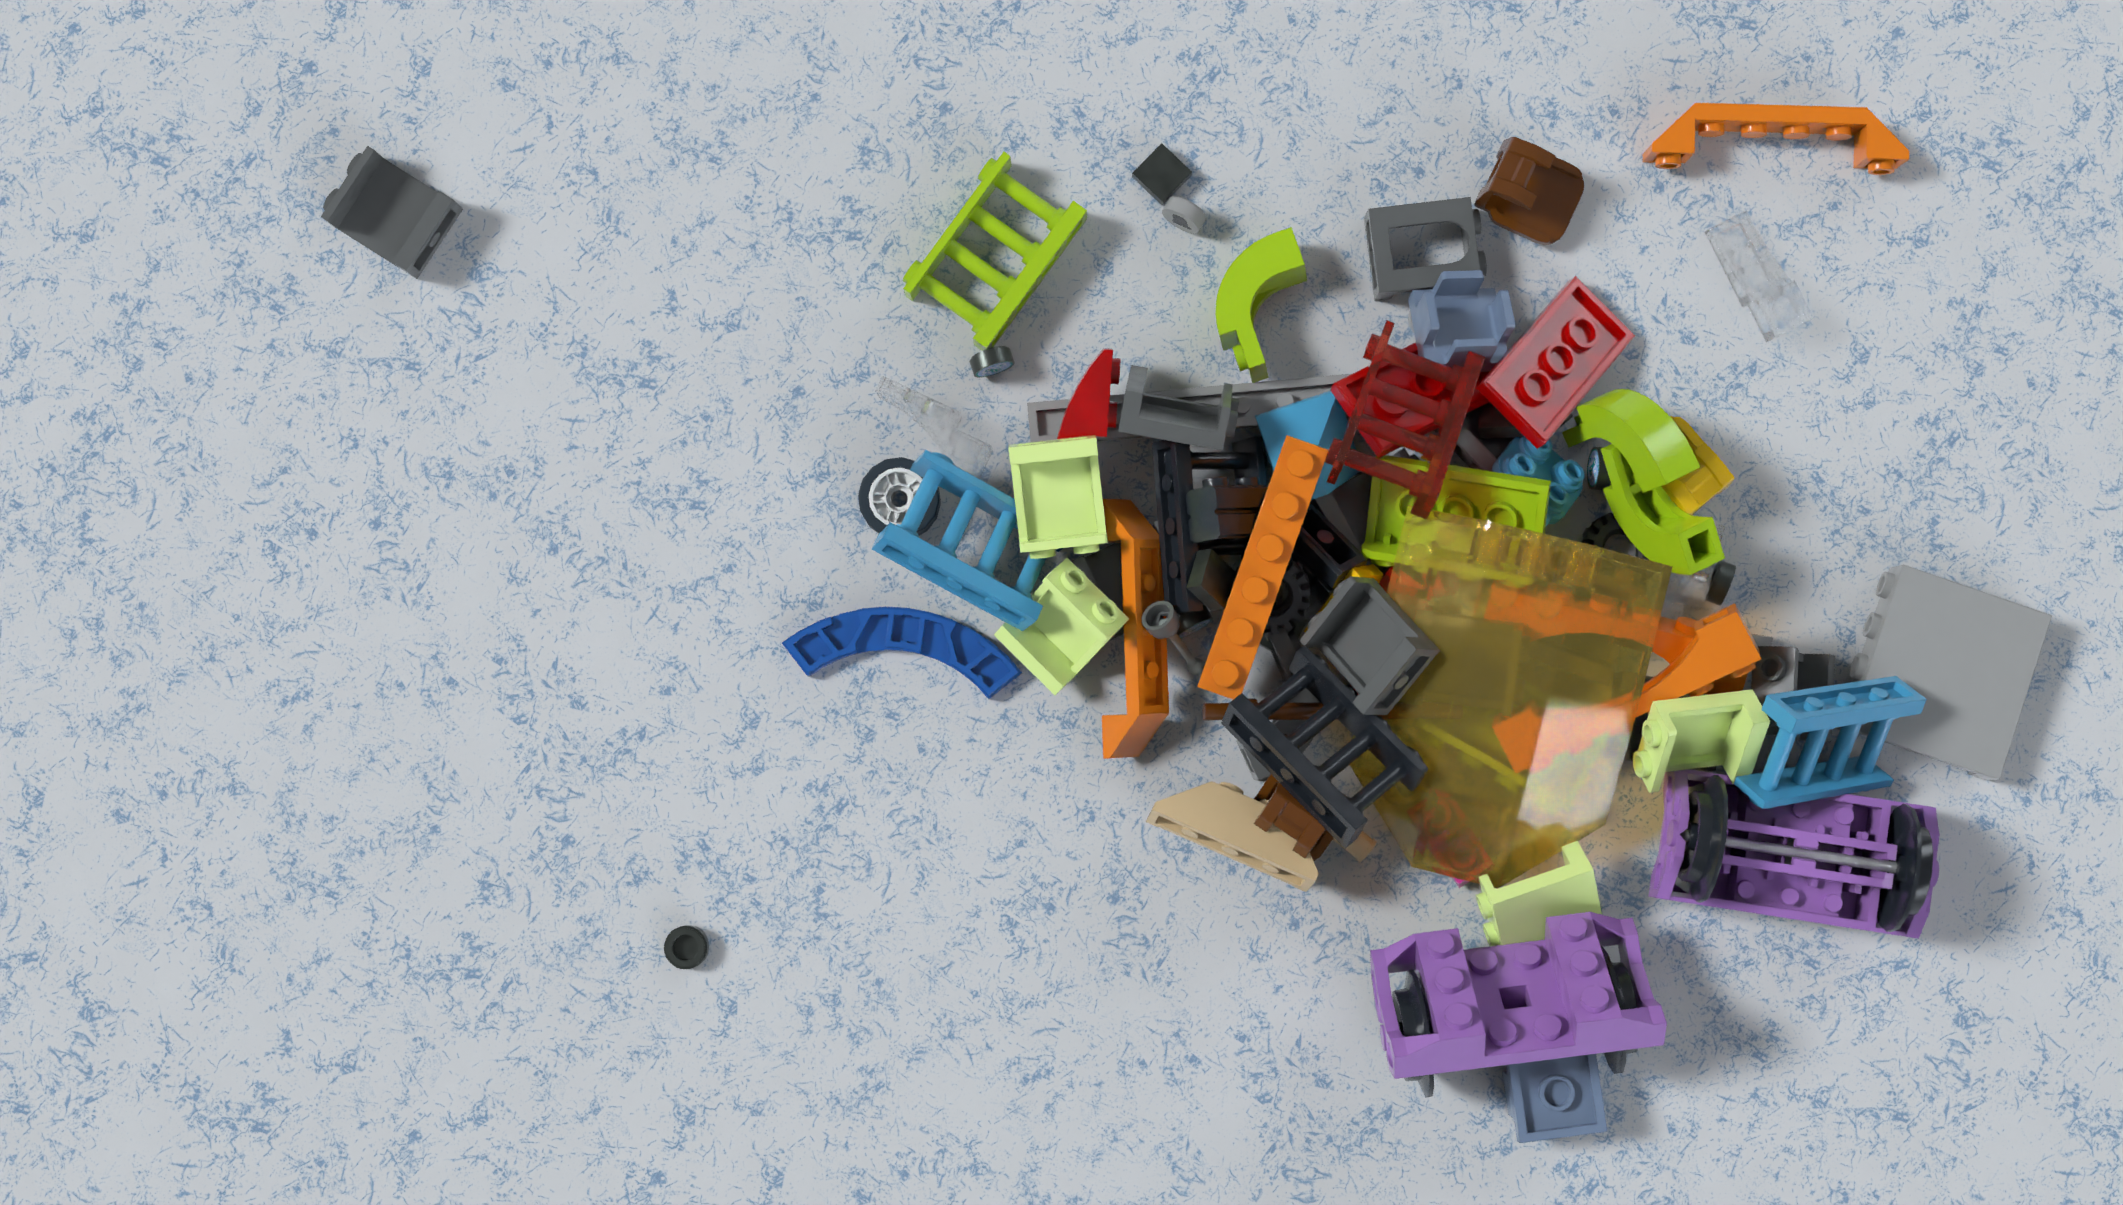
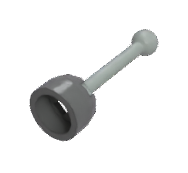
(1162, 628)

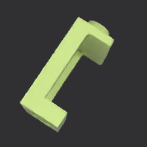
(1058, 496)
(1069, 629)
(1701, 734)
(1520, 909)

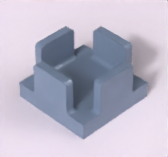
(1461, 319)
(1555, 1098)

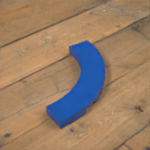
(903, 631)

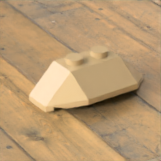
(1224, 822)

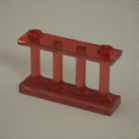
(1446, 413)

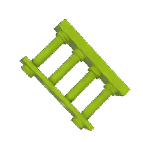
(1011, 290)

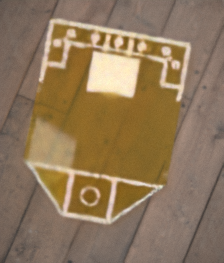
(1523, 700)

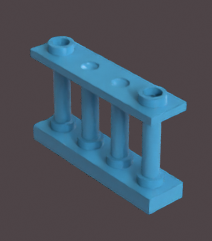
(940, 562)
(1817, 712)

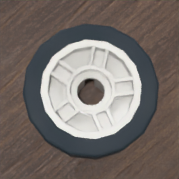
(878, 491)

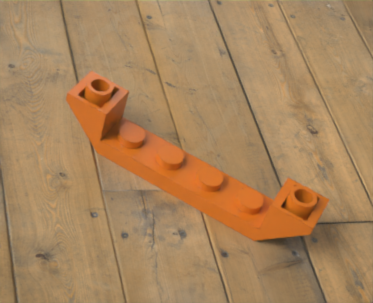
(1874, 143)
(1144, 655)

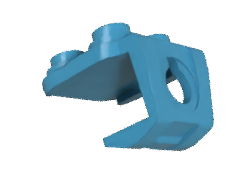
(1544, 463)

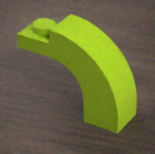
(1252, 278)
(1640, 432)
(1657, 523)

